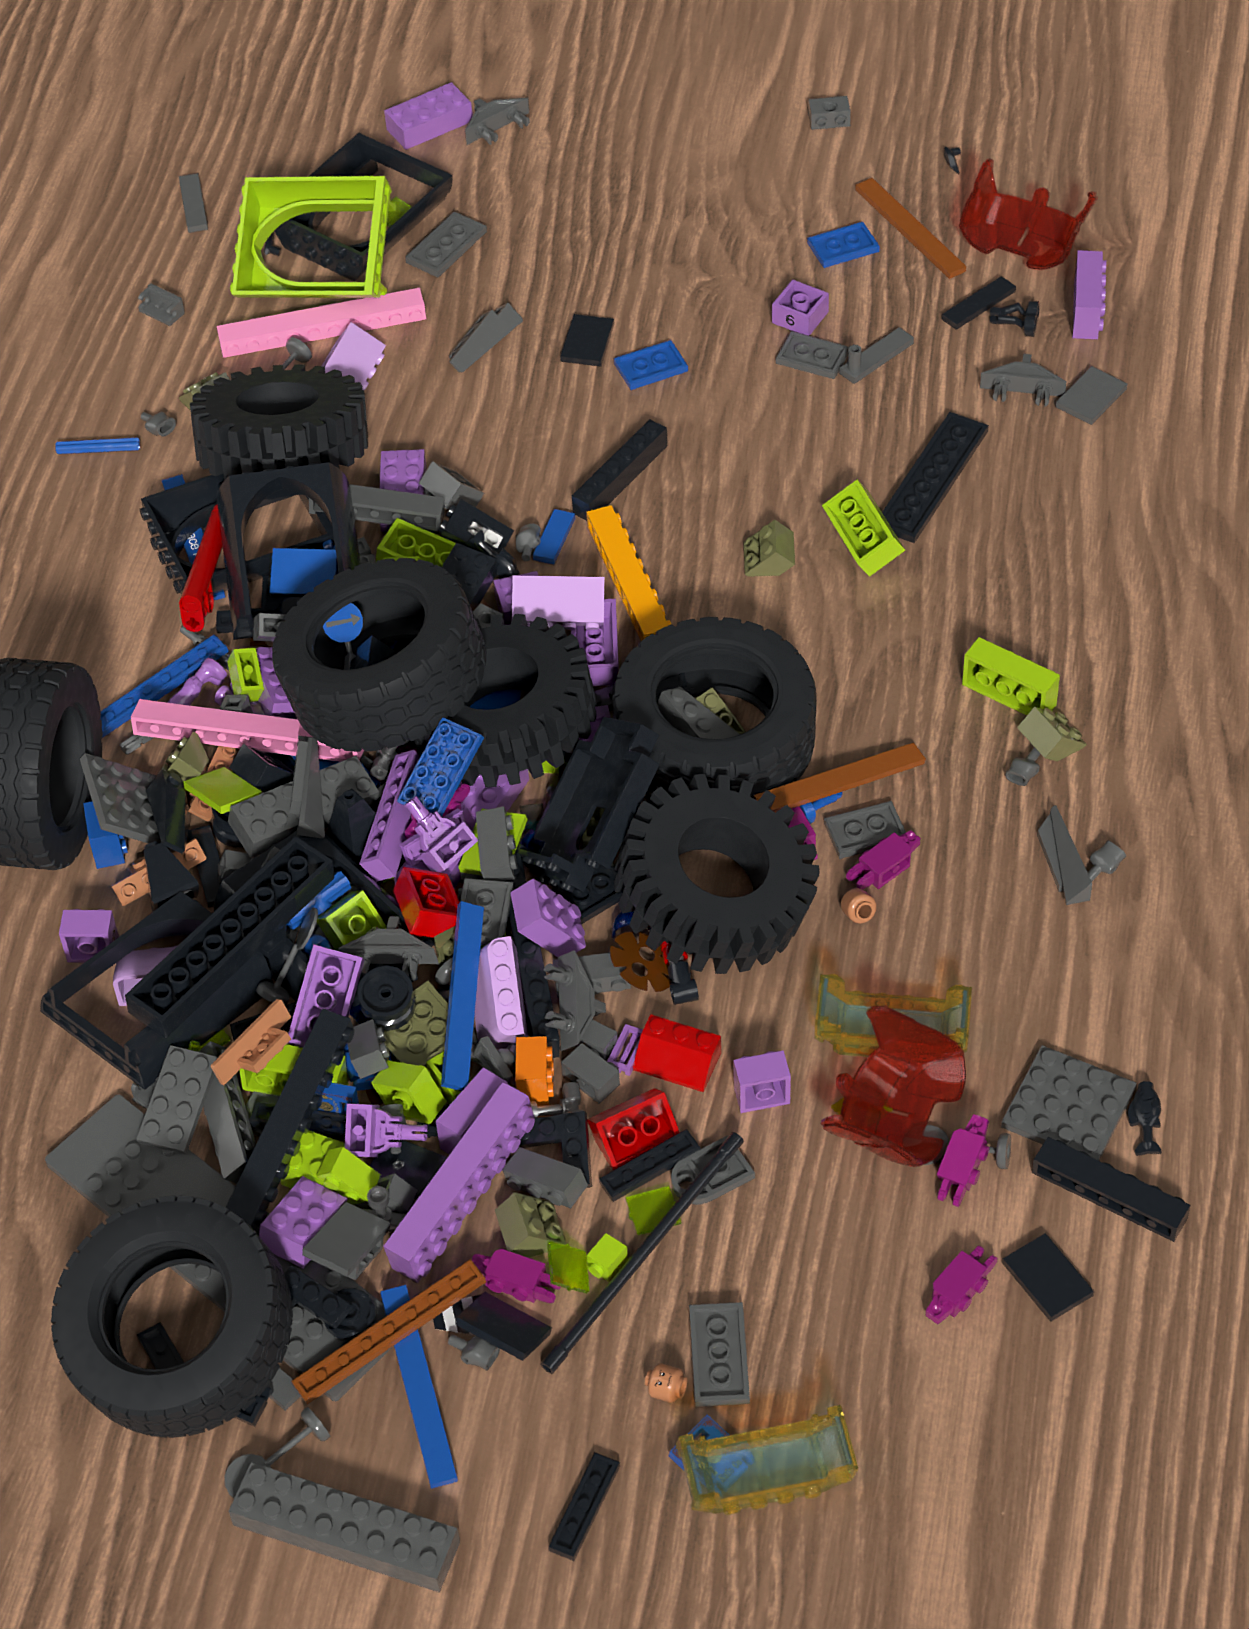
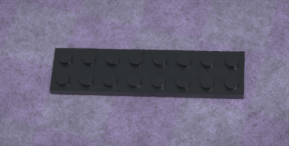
(933, 475)

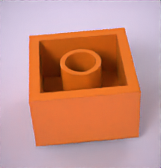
(535, 1069)

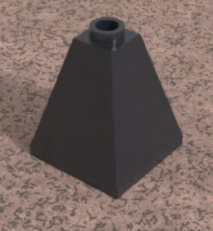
(351, 823)
(166, 875)

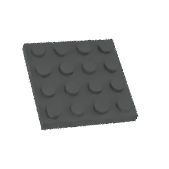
(120, 798)
(1068, 1103)

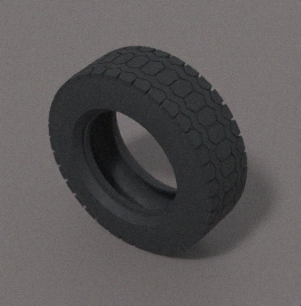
(113, 1267)

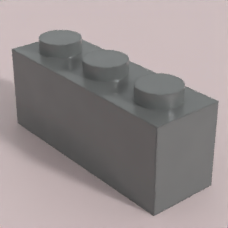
(496, 844)
(601, 973)
(545, 1178)

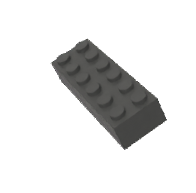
(267, 819)

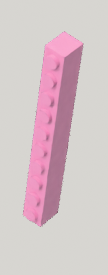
(320, 322)
(226, 728)

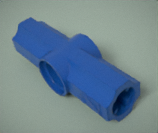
(323, 900)

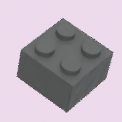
(451, 485)

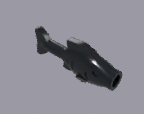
(505, 562)
(1145, 1112)

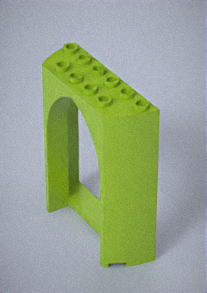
(277, 199)

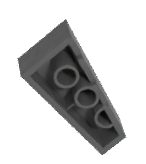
(691, 716)

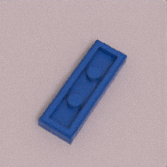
(554, 536)

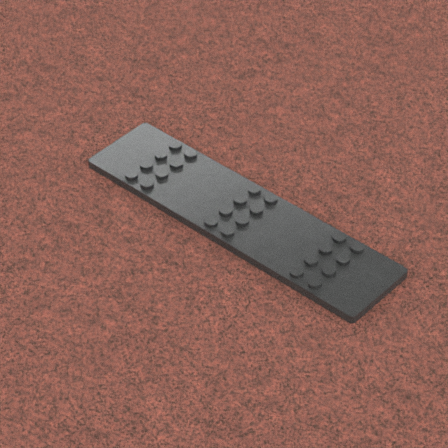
(117, 1171)

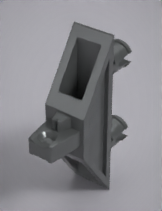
(495, 115)
(1023, 378)
(391, 947)
(576, 1000)

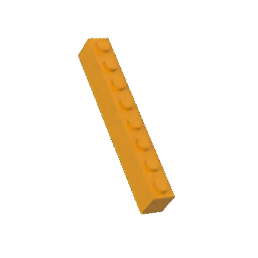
(626, 571)

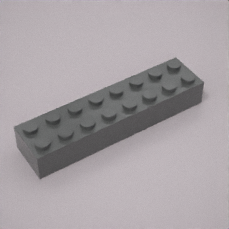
(345, 1527)

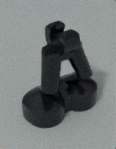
(1030, 316)

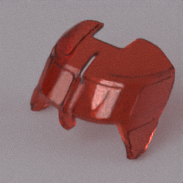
(1000, 220)
(906, 1073)

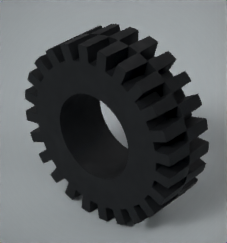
(279, 420)
(542, 722)
(697, 920)

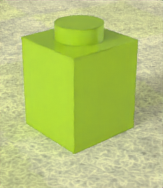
(607, 1257)

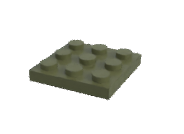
(424, 1033)

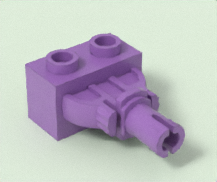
(439, 837)
(371, 1130)

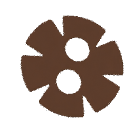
(631, 955)

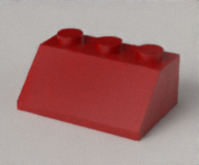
(426, 901)
(677, 1053)
(633, 1127)

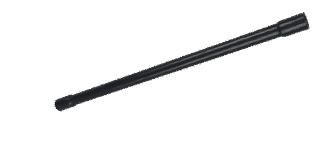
(560, 1351)

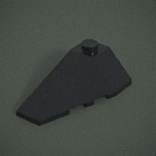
(170, 810)

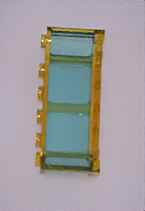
(844, 1021)
(768, 1464)

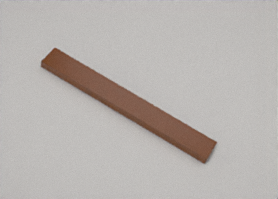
(911, 228)
(846, 777)
(388, 1331)

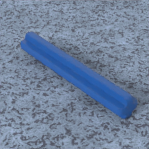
(98, 445)

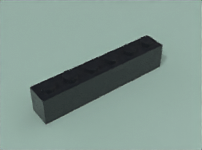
(620, 469)
(1111, 1188)

